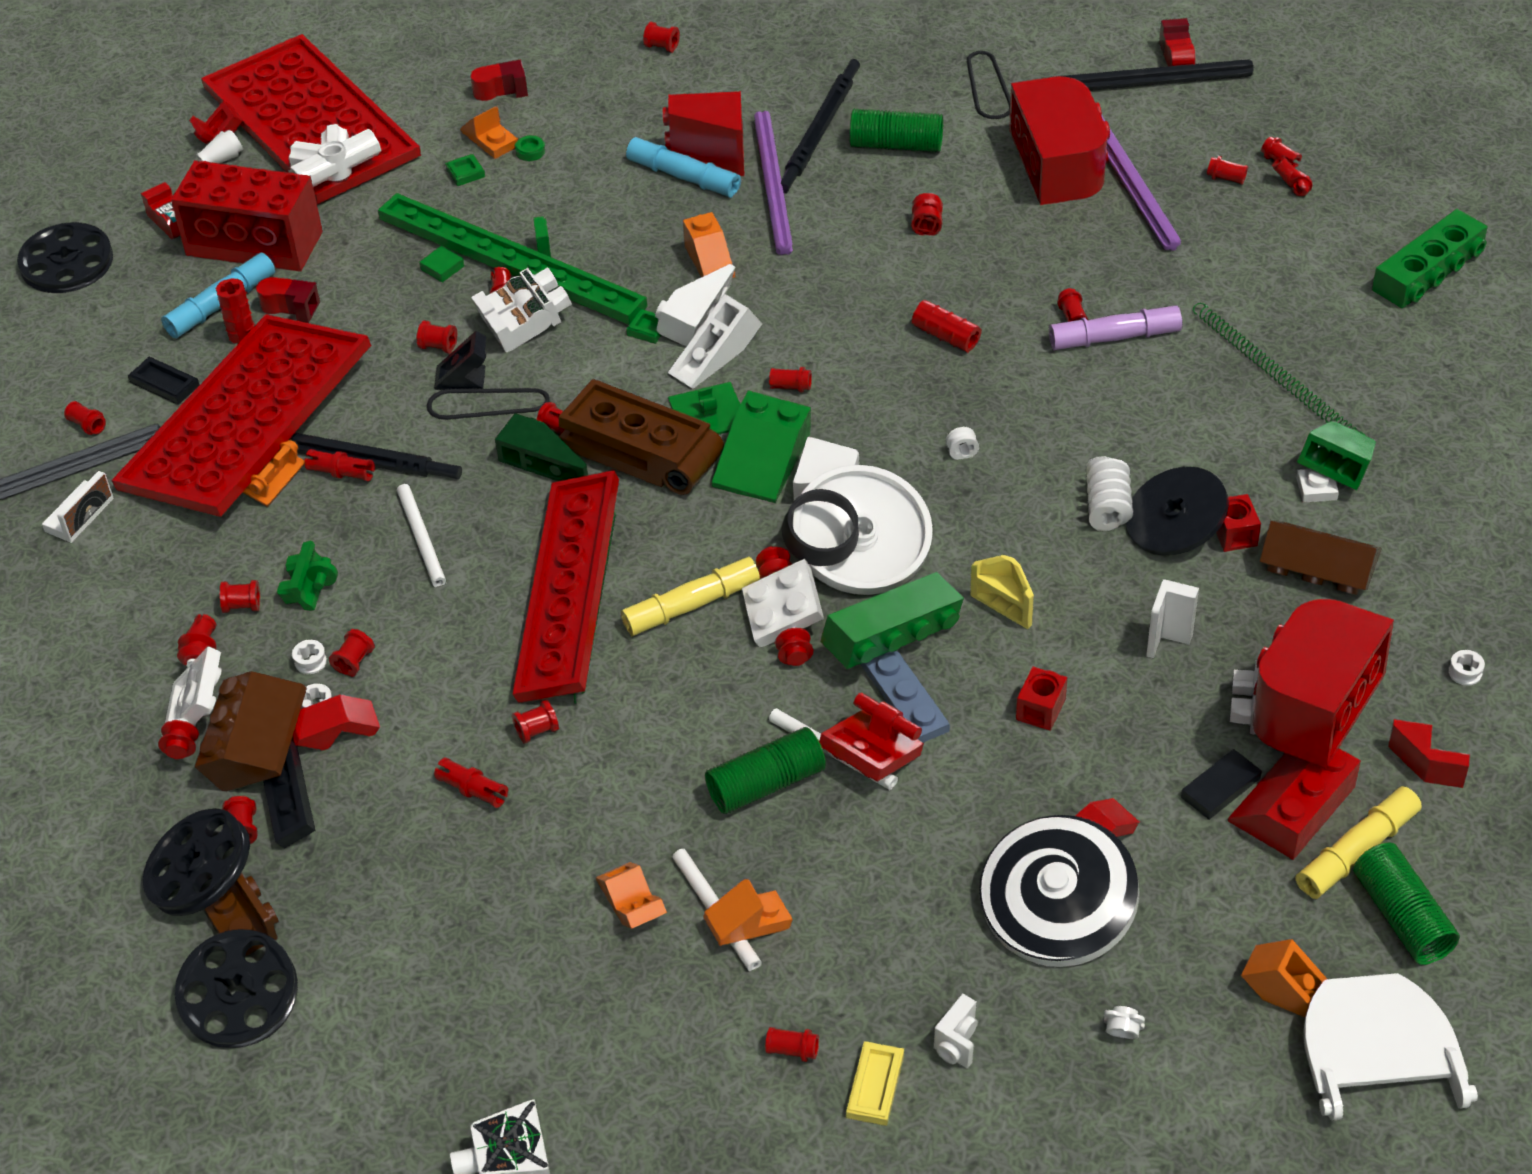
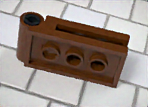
(639, 437)

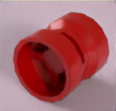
(927, 214)

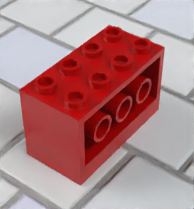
(245, 212)

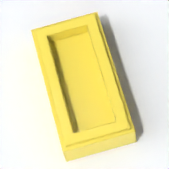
(875, 1083)

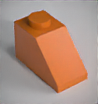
(706, 243)
(1283, 975)

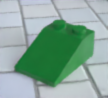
(762, 446)

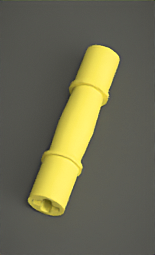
(689, 596)
(1336, 861)

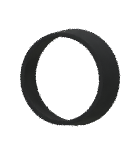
(812, 554)

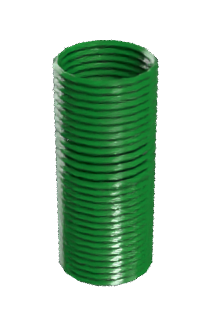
(903, 129)
(757, 772)
(1392, 880)

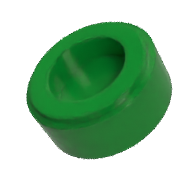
(530, 148)

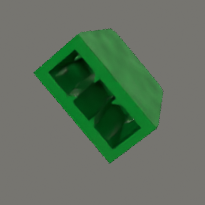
(1338, 453)

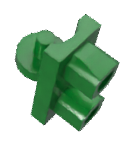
(309, 576)

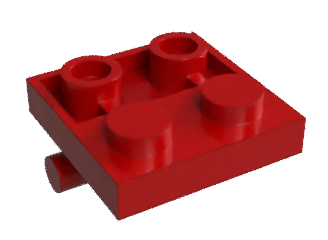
(874, 739)

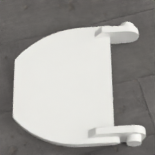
(1379, 1034)

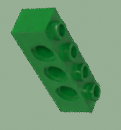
(1430, 258)

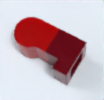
(1176, 42)
(499, 80)
(288, 297)

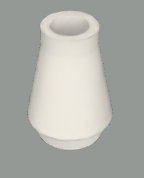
(221, 148)

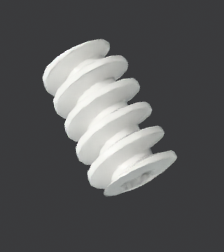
(1108, 493)

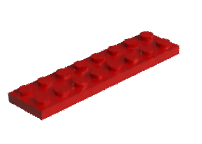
(566, 588)

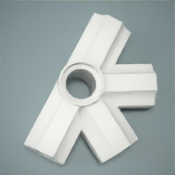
(334, 156)

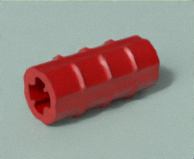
(234, 309)
(946, 326)

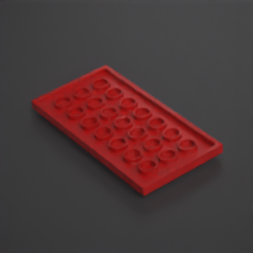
(294, 96)
(241, 414)

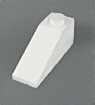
(692, 305)
(716, 342)

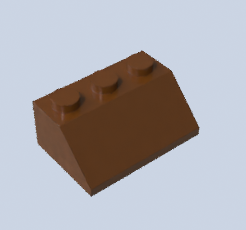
(1319, 556)
(250, 730)

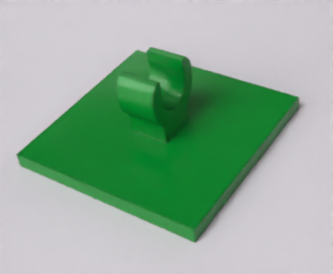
(710, 404)

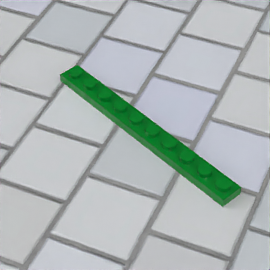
(501, 252)

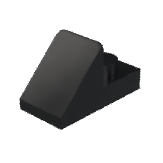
(463, 366)

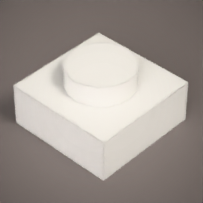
(1316, 486)

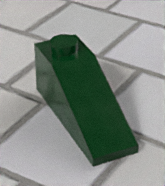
(537, 449)

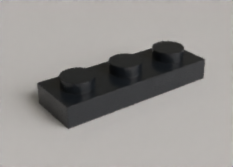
(289, 802)

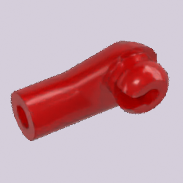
(1294, 178)

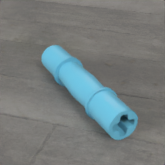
(683, 167)
(204, 304)

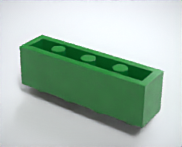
(891, 620)

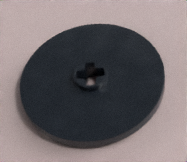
(1201, 513)

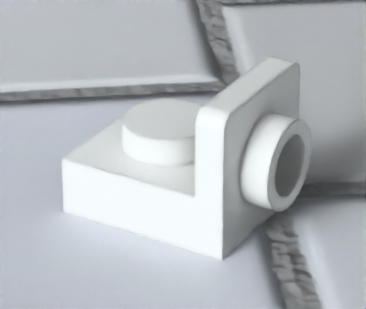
(954, 1031)

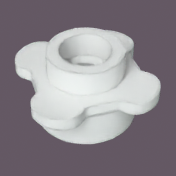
(1124, 1022)

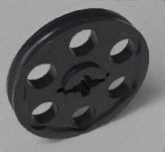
(57, 266)
(196, 862)
(232, 972)

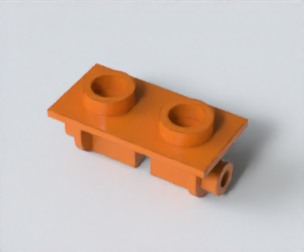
(275, 474)

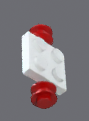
(783, 605)
(190, 694)

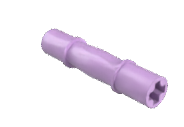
(1115, 327)

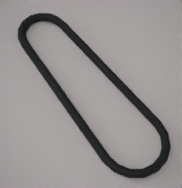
(975, 96)
(490, 413)

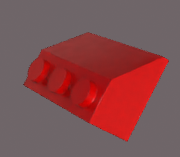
(1296, 801)

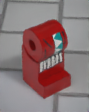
(160, 209)

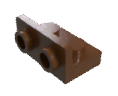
(243, 910)

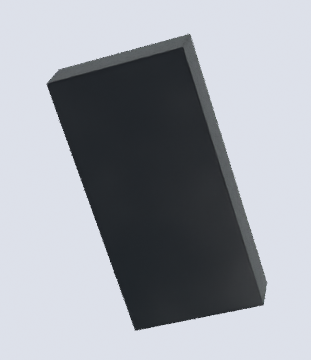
(163, 380)
(1221, 784)

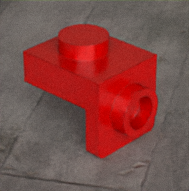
(222, 119)

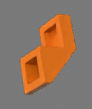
(630, 895)

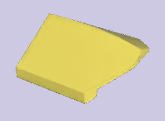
(1003, 587)

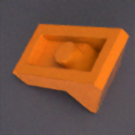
(489, 133)
(746, 915)

